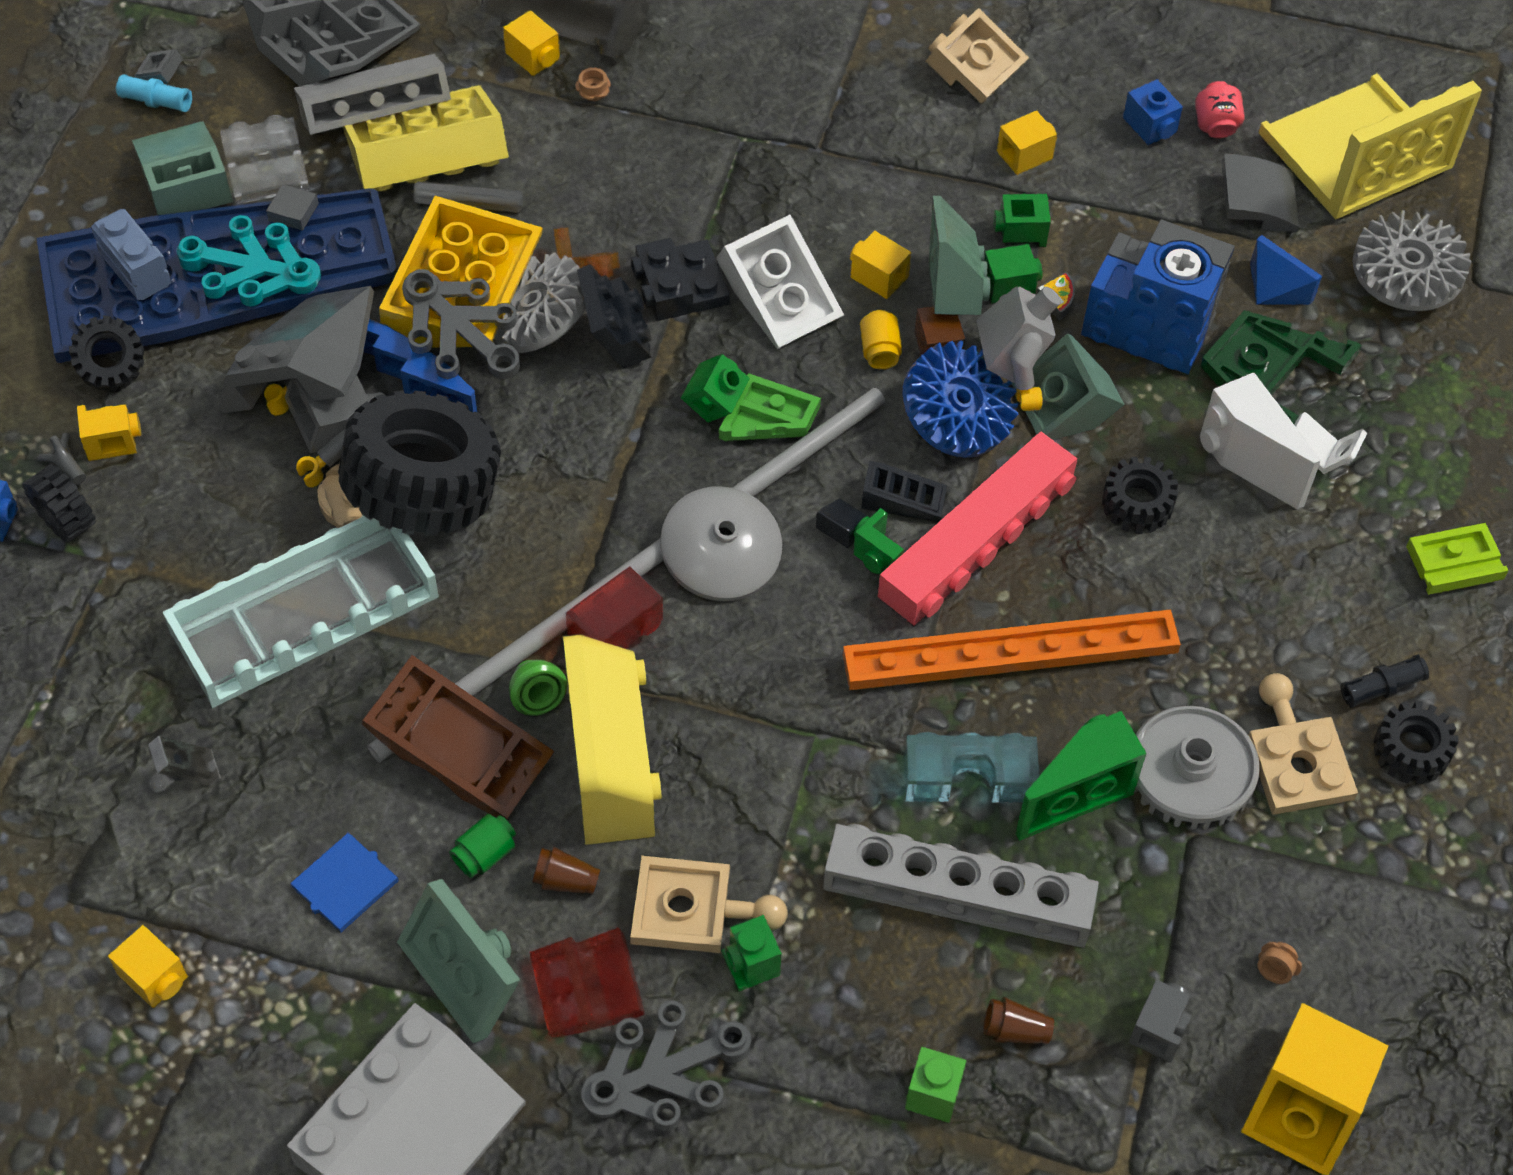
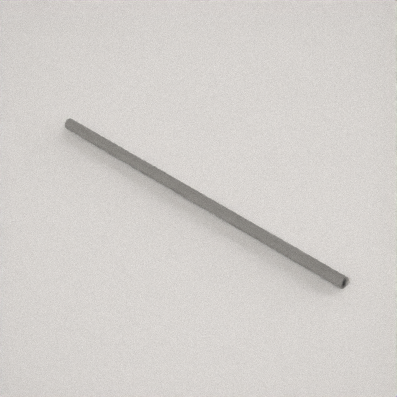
(652, 555)

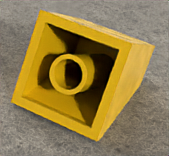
(1315, 1089)

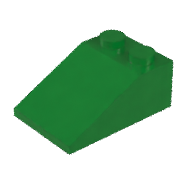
(1089, 773)

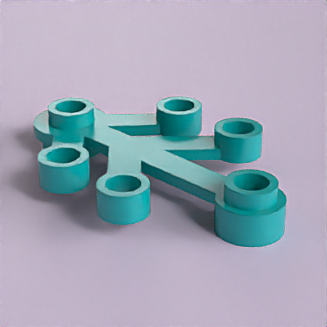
(295, 273)

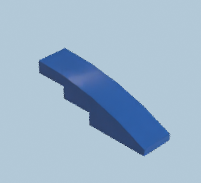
(416, 370)

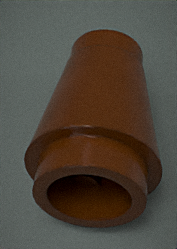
(564, 872)
(1016, 1023)

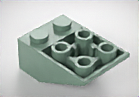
(183, 169)

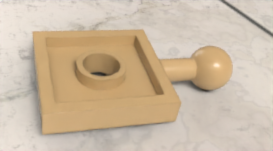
(1312, 740)
(703, 924)

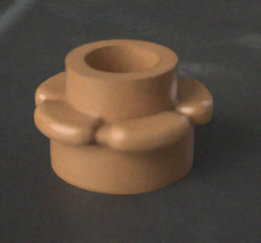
(593, 84)
(1279, 962)

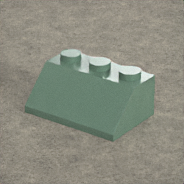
(955, 263)

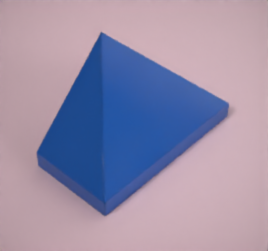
(1281, 277)

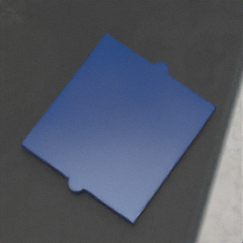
(344, 882)

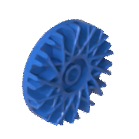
(958, 401)

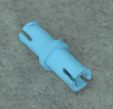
(154, 93)

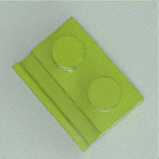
(1456, 558)

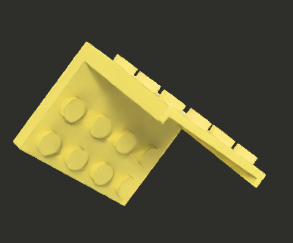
(1371, 142)

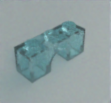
(1004, 761)

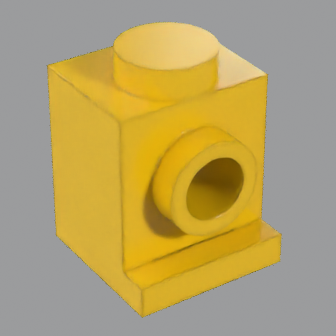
(108, 431)

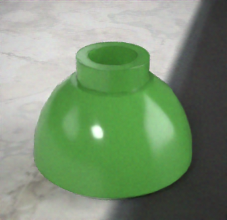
(537, 687)

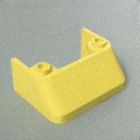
(610, 741)

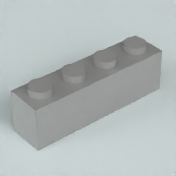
(372, 93)

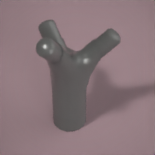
(64, 459)

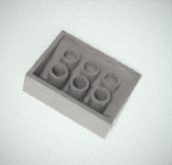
(409, 1108)

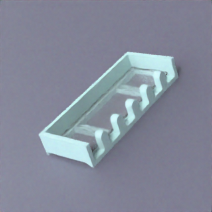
(299, 606)

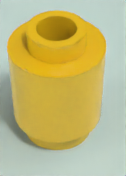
(881, 339)

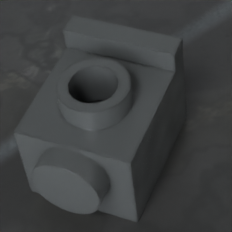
(1162, 1020)

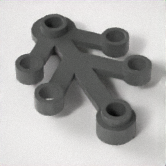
(458, 320)
(661, 1071)

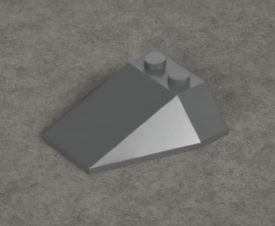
(326, 37)
(314, 342)

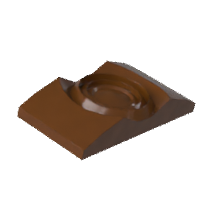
(457, 739)

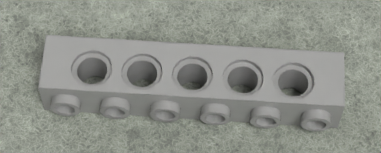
(976, 903)

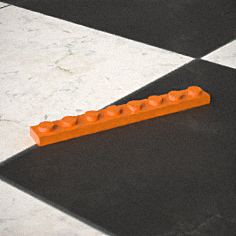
(1010, 649)

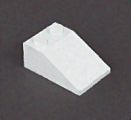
(779, 282)
(1259, 441)

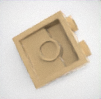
(976, 55)

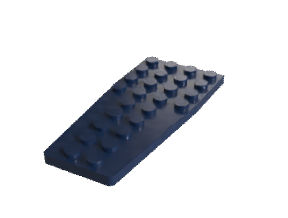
(342, 236)

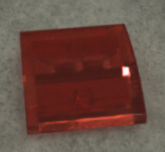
(586, 983)

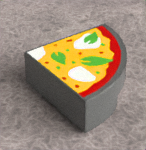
(1065, 288)

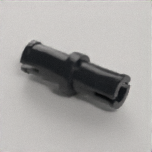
(1384, 681)

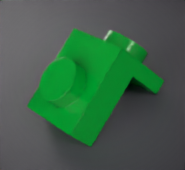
(873, 546)

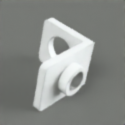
(1326, 446)

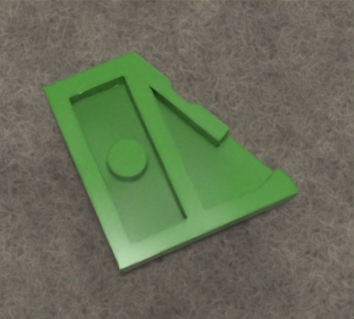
(769, 412)

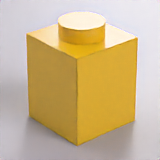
(531, 43)
(1026, 142)
(880, 264)
(148, 967)

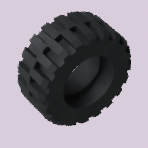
(419, 462)

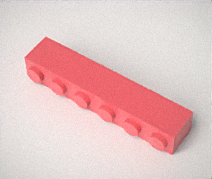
(977, 529)

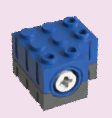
(1158, 295)

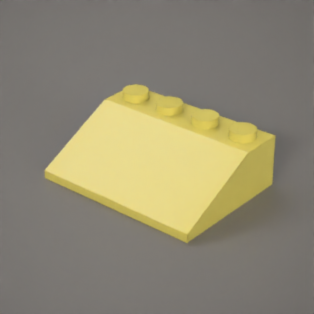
(428, 140)

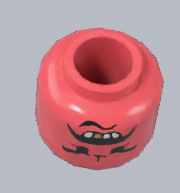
(1219, 109)

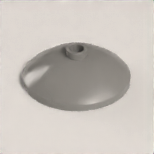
(718, 564)

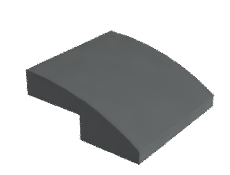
(1259, 192)

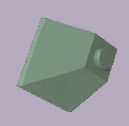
(1074, 391)

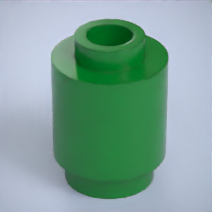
(483, 845)

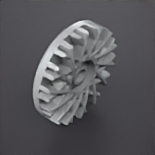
(1411, 262)
(546, 304)
(1196, 766)

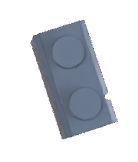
(131, 254)

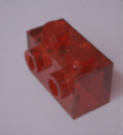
(617, 611)

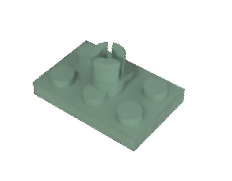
(459, 960)

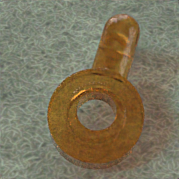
(602, 262)

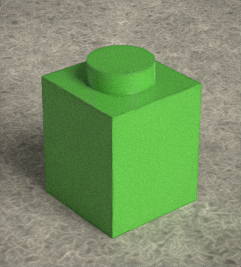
(935, 1084)

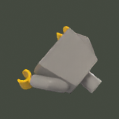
(1016, 336)

